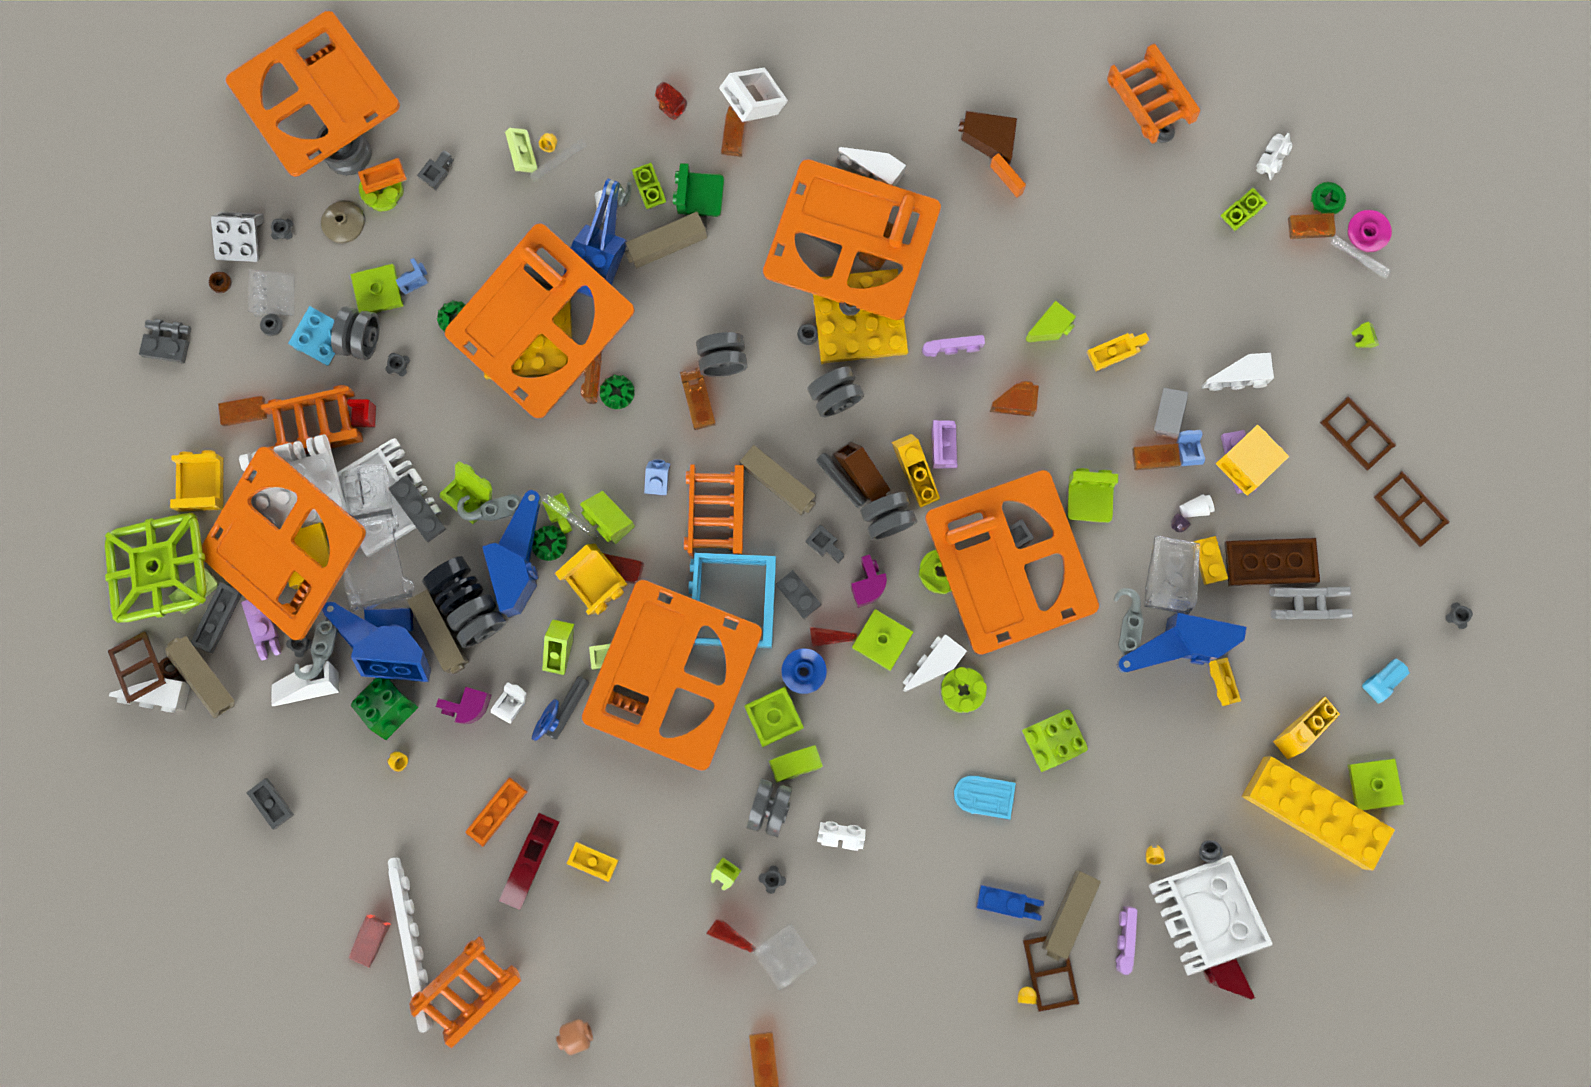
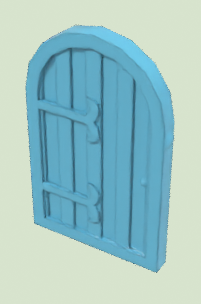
(985, 796)

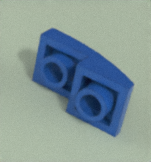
(392, 616)

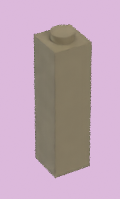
(665, 240)
(778, 480)
(438, 632)
(199, 676)
(1070, 915)

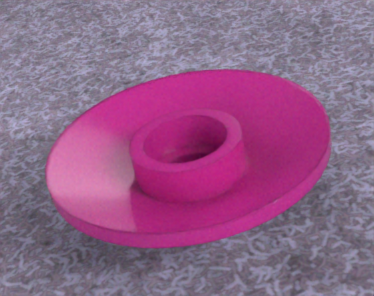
(1375, 224)

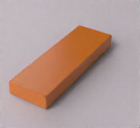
(496, 812)

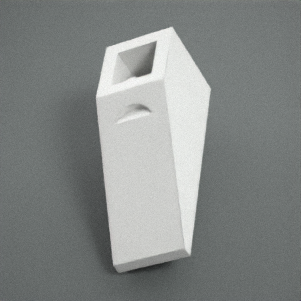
(873, 164)
(1250, 370)
(941, 660)
(295, 689)
(170, 695)

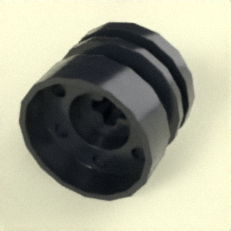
(452, 585)

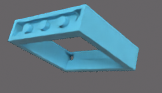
(768, 561)

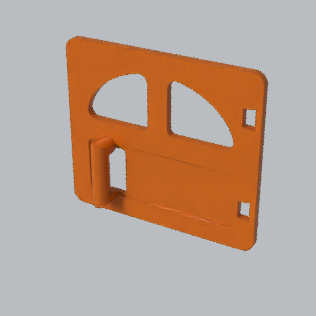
(333, 81)
(854, 215)
(516, 309)
(262, 558)
(991, 576)
(651, 658)

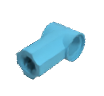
(1381, 684)

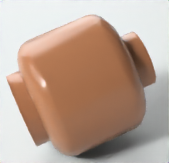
(574, 1037)

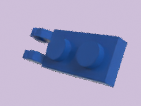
(1006, 902)

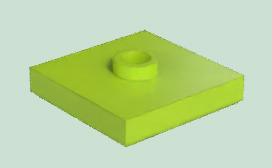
(377, 289)
(882, 640)
(773, 716)
(1375, 784)

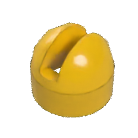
(544, 142)
(397, 765)
(1155, 855)
(1027, 995)

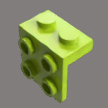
(464, 484)
(1091, 495)
(1055, 740)

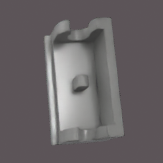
(1171, 413)

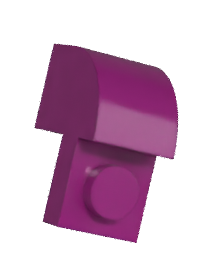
(871, 588)
(471, 708)

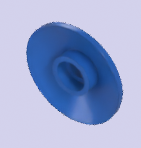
(804, 659)
(547, 721)

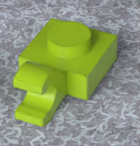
(555, 516)

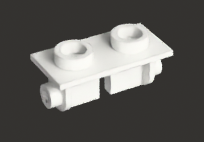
(1279, 148)
(831, 833)

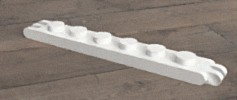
(409, 932)

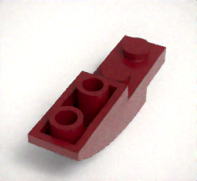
(529, 861)

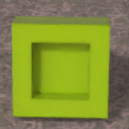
(1370, 338)
(725, 872)

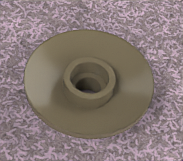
(348, 228)

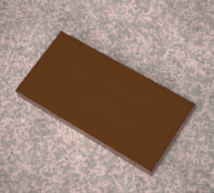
(1272, 562)

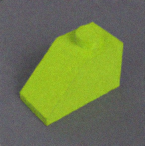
(1052, 324)
(557, 646)

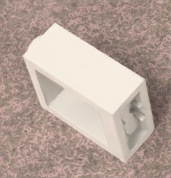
(748, 108)

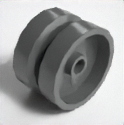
(350, 158)
(355, 333)
(721, 354)
(835, 391)
(888, 515)
(476, 621)
(769, 807)

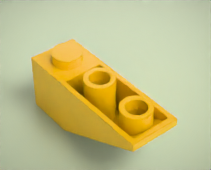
(916, 469)
(1306, 728)

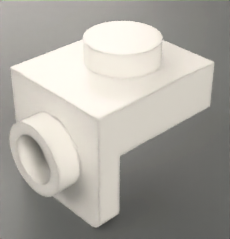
(509, 702)

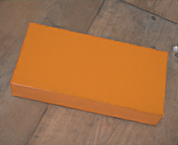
(382, 175)
(1008, 175)

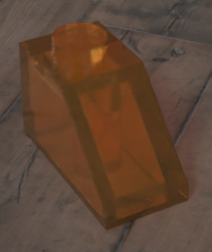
(1018, 400)

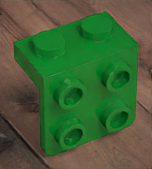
(698, 192)
(383, 707)

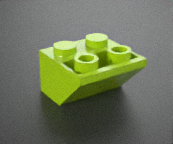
(608, 516)

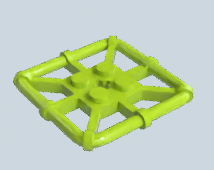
(165, 576)

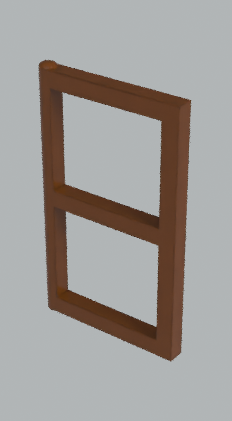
(1346, 444)
(1399, 519)
(151, 659)
(1075, 1001)

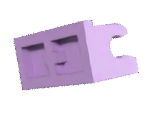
(944, 444)

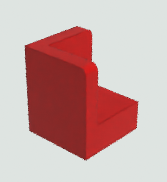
(362, 413)

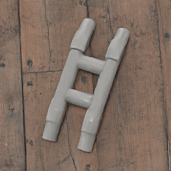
(1320, 594)

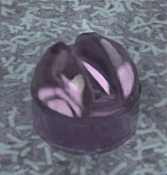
(1179, 523)

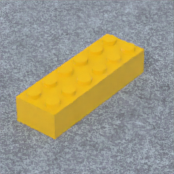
(1318, 813)

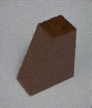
(989, 133)
(862, 471)

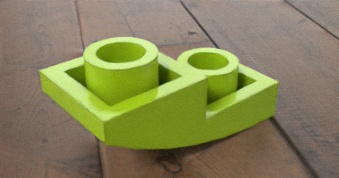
(648, 186)
(1244, 209)
(795, 763)

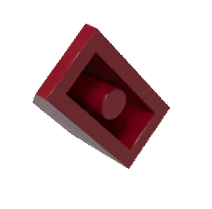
(1230, 978)

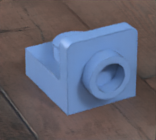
(412, 280)

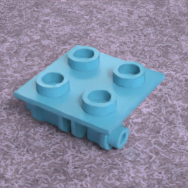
(314, 336)

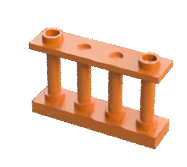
(1163, 76)
(347, 435)
(734, 500)
(472, 1012)

